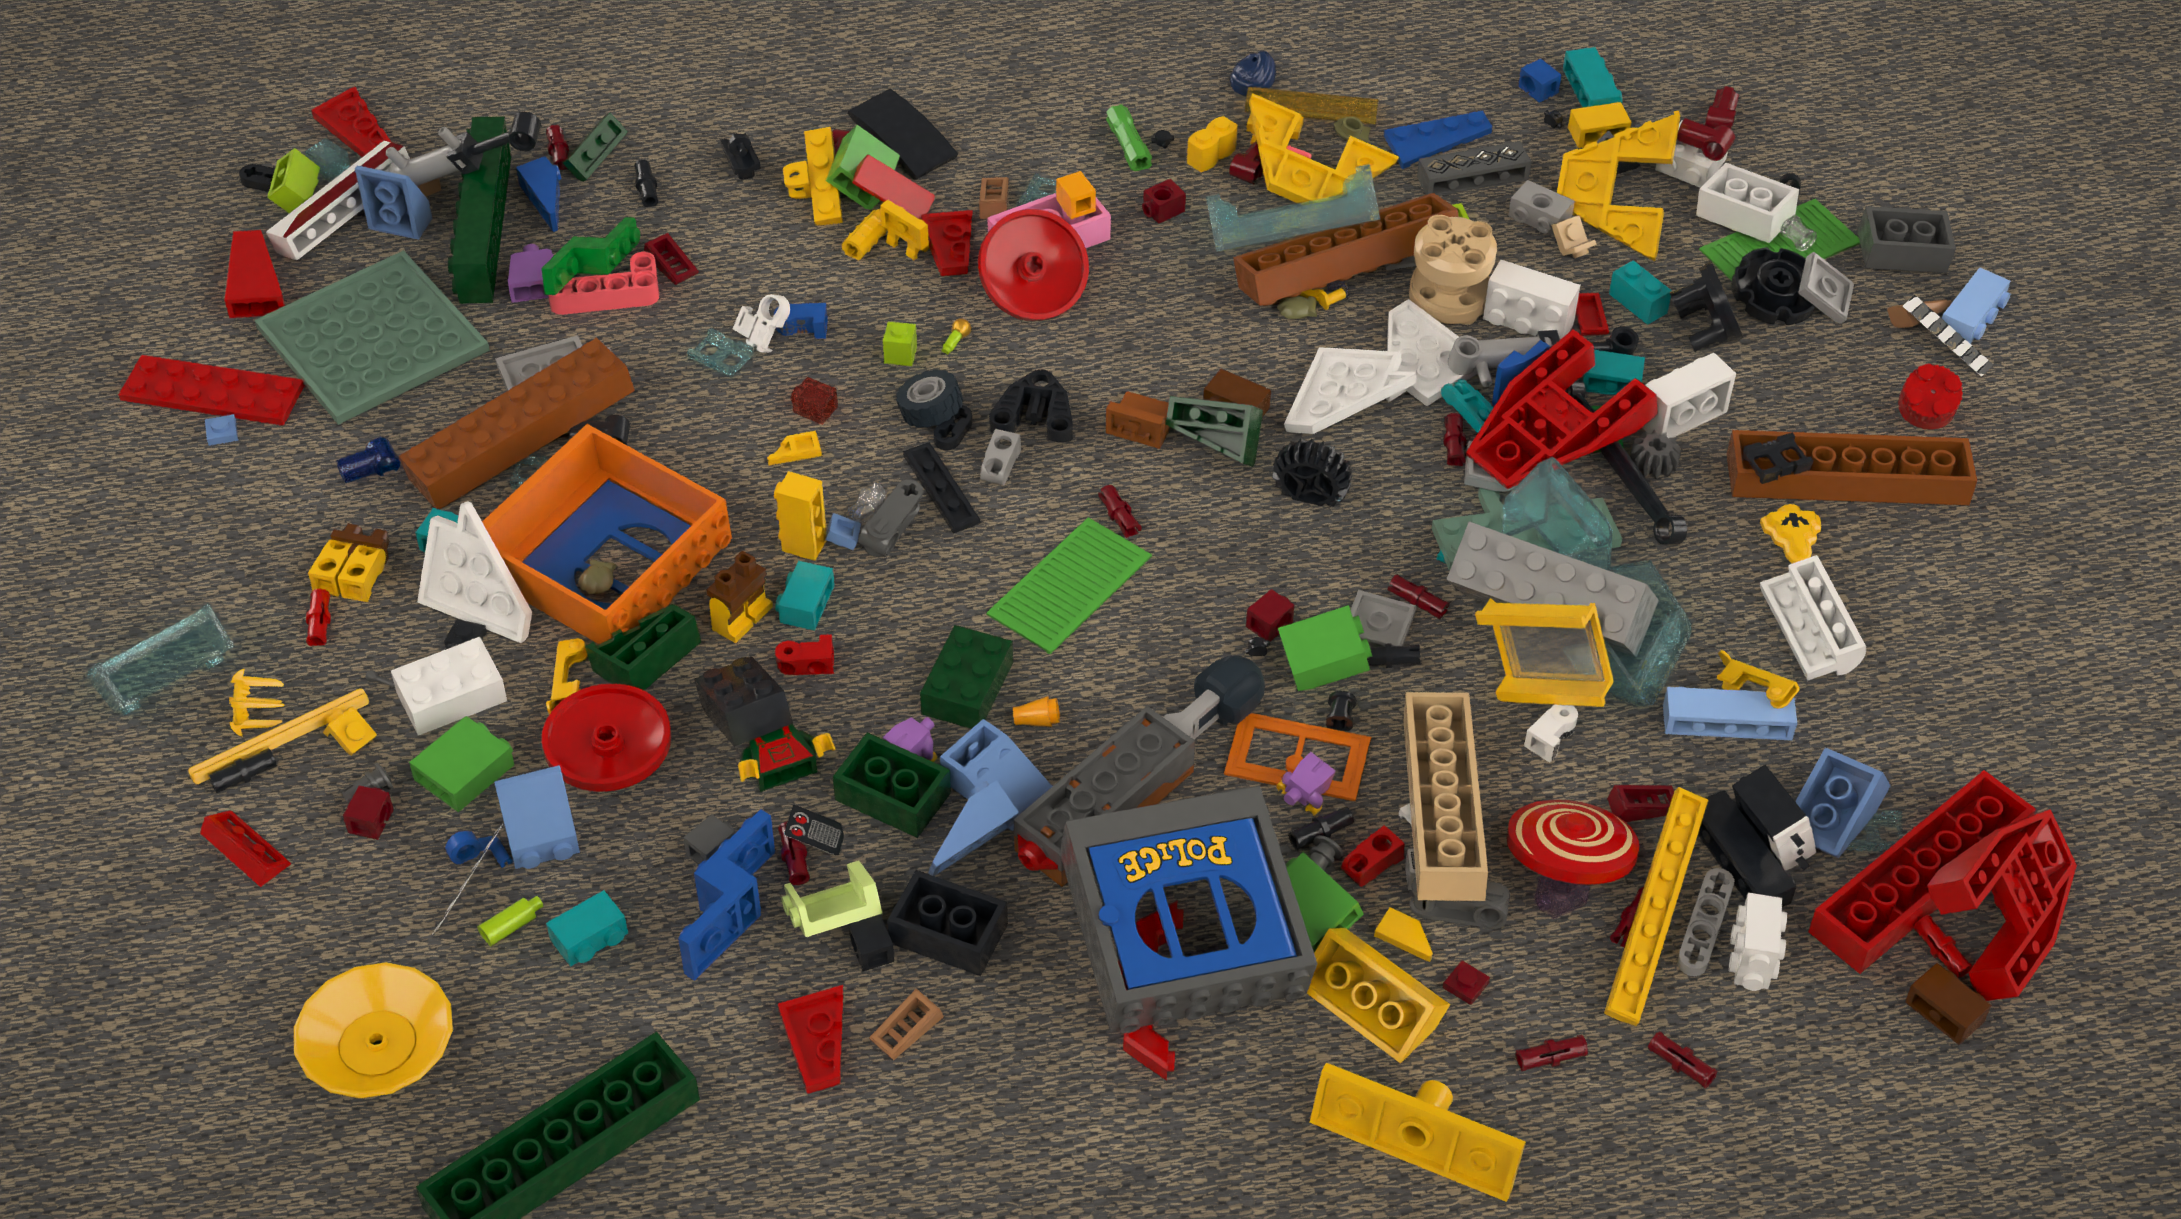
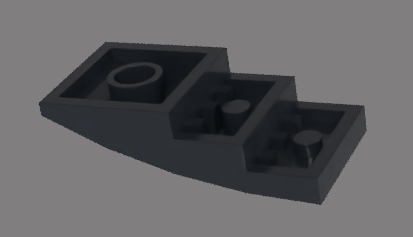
(905, 132)

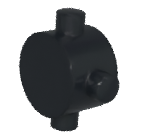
(1553, 118)
(1162, 138)
(1257, 646)

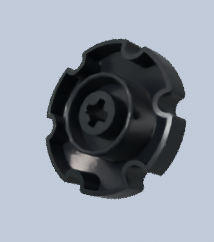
(1770, 286)

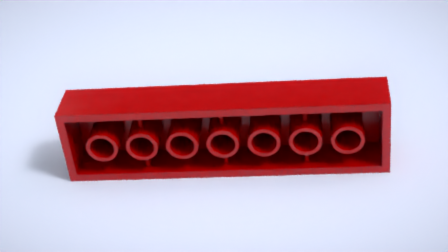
(1892, 891)

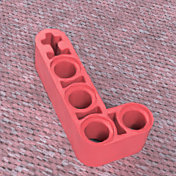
(611, 290)

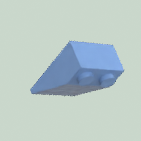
(393, 203)
(1837, 785)
(537, 817)
(982, 818)

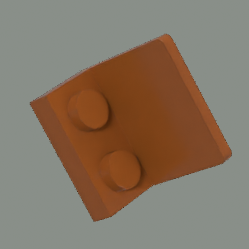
(1138, 419)

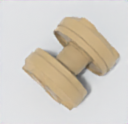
(1452, 268)

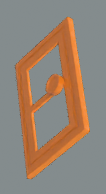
(1237, 766)

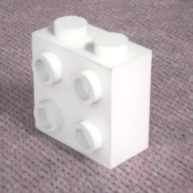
(1690, 165)
(1758, 941)

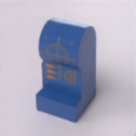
(806, 319)

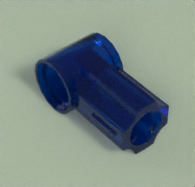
(376, 458)

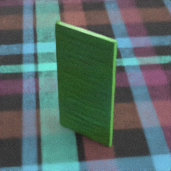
(1830, 240)
(1069, 585)

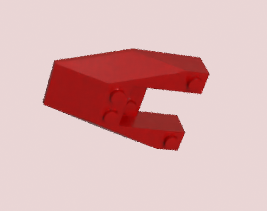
(1543, 421)
(2030, 880)

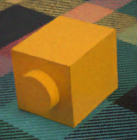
(1075, 195)

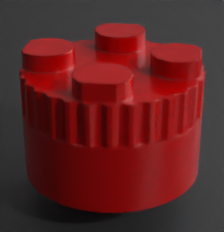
(1930, 397)

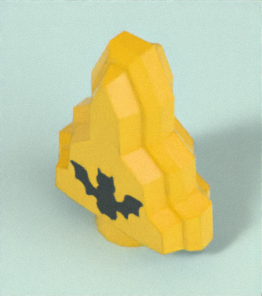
(1792, 531)

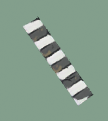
(1948, 335)

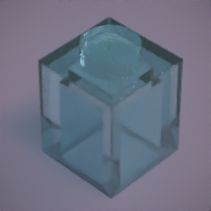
(330, 158)

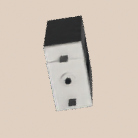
(1776, 817)

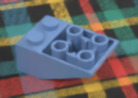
(992, 756)

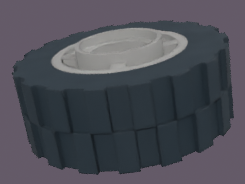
(929, 398)

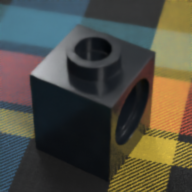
(871, 942)

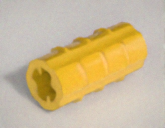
(864, 236)

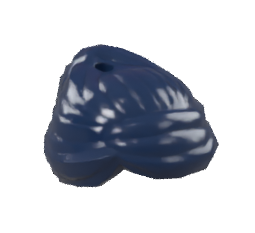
(1253, 71)

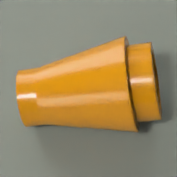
(1037, 713)

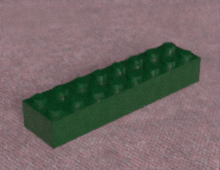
(480, 217)
(564, 1137)

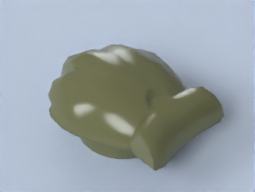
(1351, 127)
(1297, 307)
(597, 577)

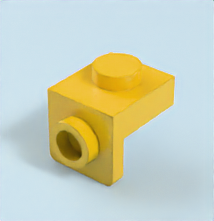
(349, 730)

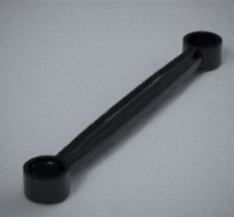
(1637, 483)

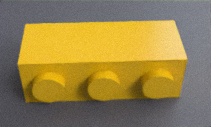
(801, 515)

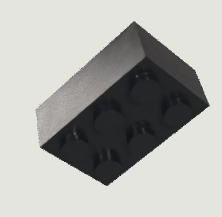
(743, 700)
(948, 922)

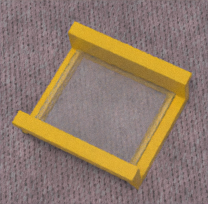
(1549, 653)

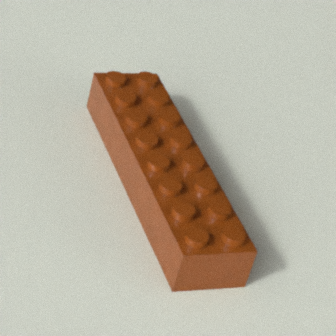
(1337, 253)
(516, 423)
(1860, 468)

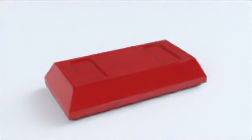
(1591, 315)

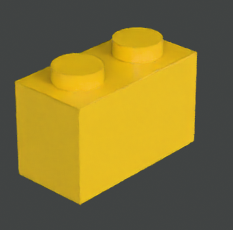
(1592, 122)

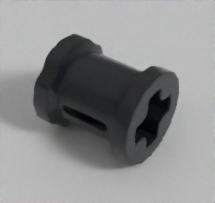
(1341, 708)

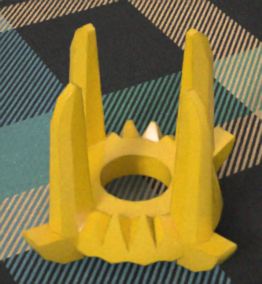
(240, 702)

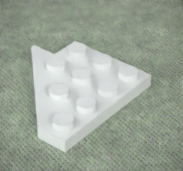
(1423, 350)
(1344, 384)
(469, 577)

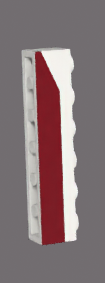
(327, 208)

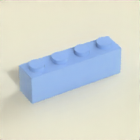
(1726, 714)

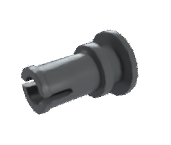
(375, 778)
(1325, 851)

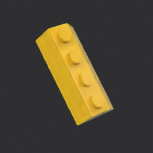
(1374, 994)

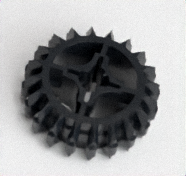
(1312, 473)

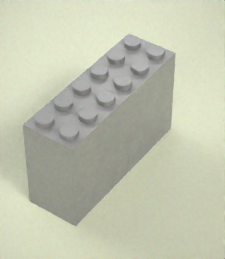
(1524, 573)

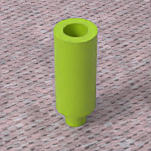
(509, 920)

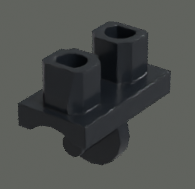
(741, 155)

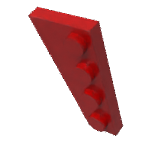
(351, 121)

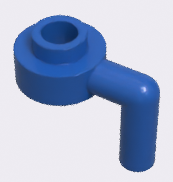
(466, 846)

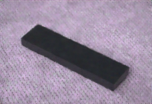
(941, 487)

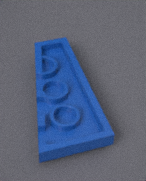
(1435, 136)

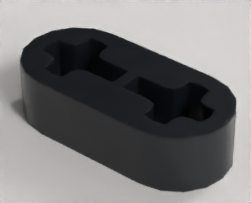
(256, 177)
(958, 429)

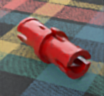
(318, 617)
(1942, 946)

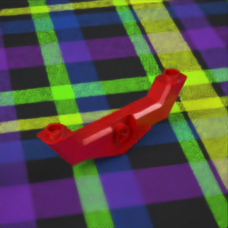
(1145, 1043)

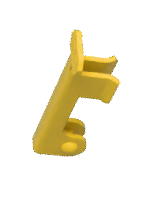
(568, 653)
(1736, 673)

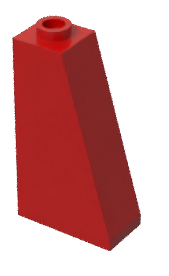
(251, 278)

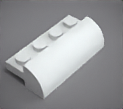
(1814, 619)

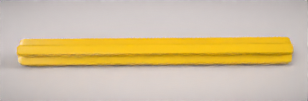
(278, 735)

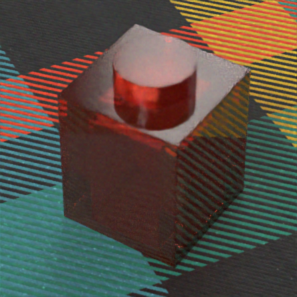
(814, 400)

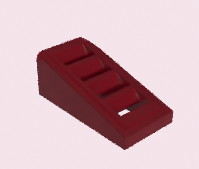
(665, 243)
(1623, 805)

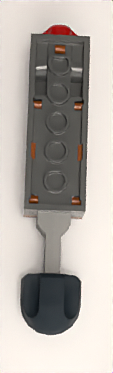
(1136, 763)

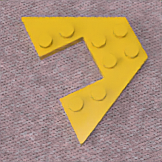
(1296, 175)
(1590, 178)

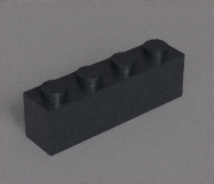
(1742, 851)

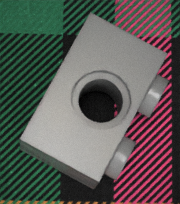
(1540, 207)

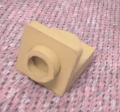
(1572, 237)

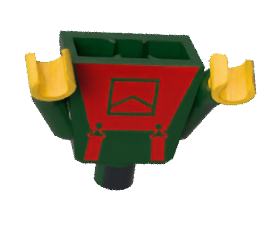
(782, 756)

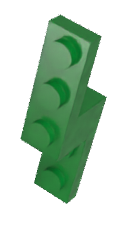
(590, 255)

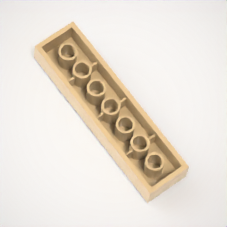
(1444, 797)

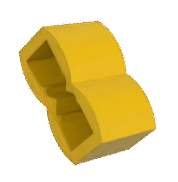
(1212, 144)

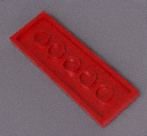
(212, 390)

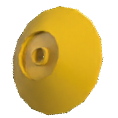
(367, 1006)

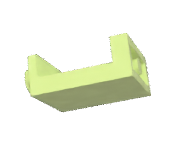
(834, 905)

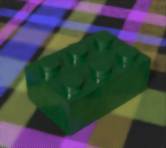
(966, 677)
(892, 784)

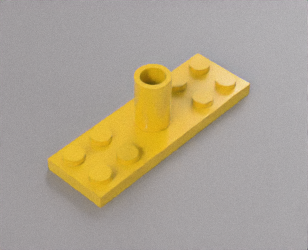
(1418, 1130)

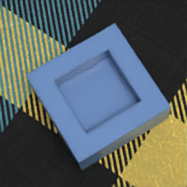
(221, 429)
(843, 531)

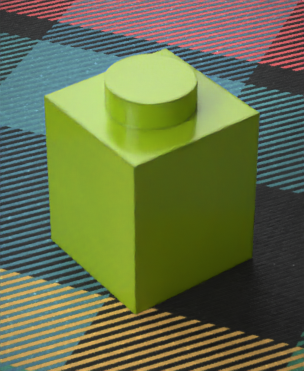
(900, 343)

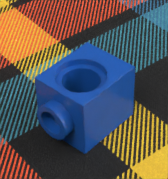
(1539, 80)

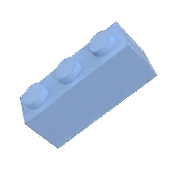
(1977, 304)

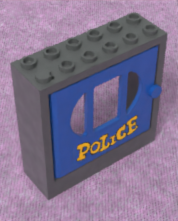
(1173, 845)

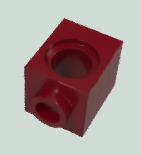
(1163, 201)
(1269, 614)
(368, 812)

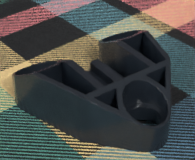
(1009, 409)

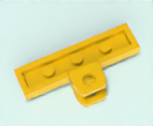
(812, 177)

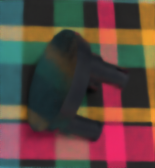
(1708, 294)

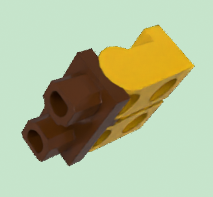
(350, 563)
(738, 597)

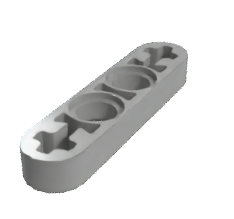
(1703, 921)

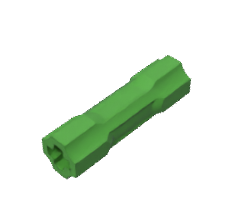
(1134, 149)

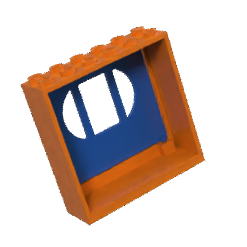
(583, 501)

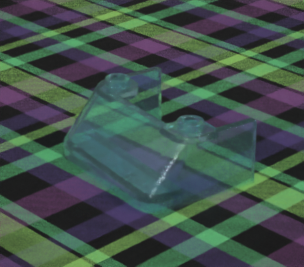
(1560, 513)
(161, 660)
(1643, 677)

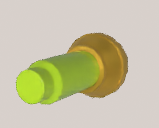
(960, 329)

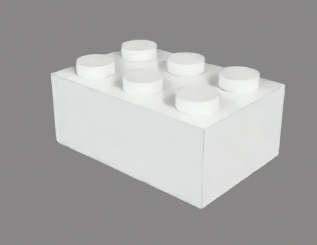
(1747, 202)
(1530, 300)
(1691, 396)
(449, 686)

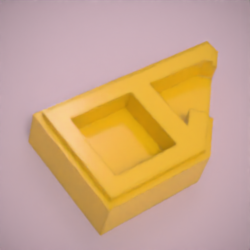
(796, 448)
(1404, 933)

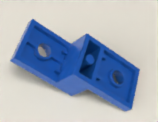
(727, 894)

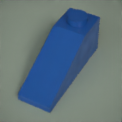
(541, 185)

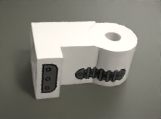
(1545, 734)

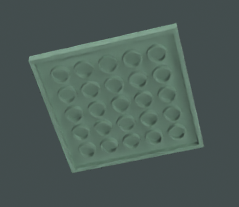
(371, 336)

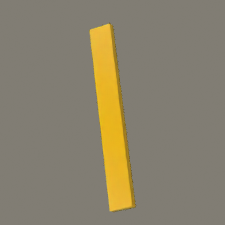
(1656, 907)

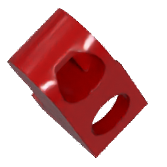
(806, 657)
(1373, 856)

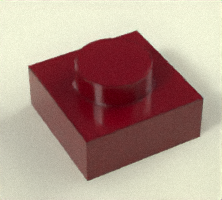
(1466, 982)

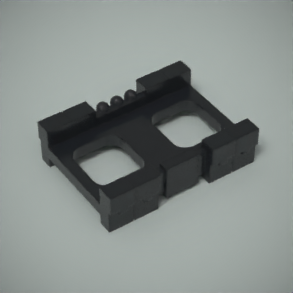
(1772, 451)

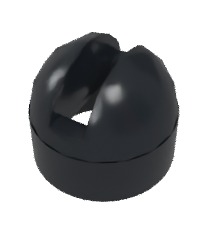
(1796, 182)

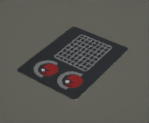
(815, 830)

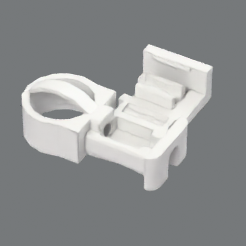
(755, 326)

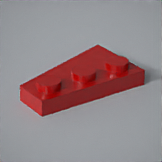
(949, 240)
(815, 1036)

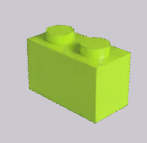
(293, 180)

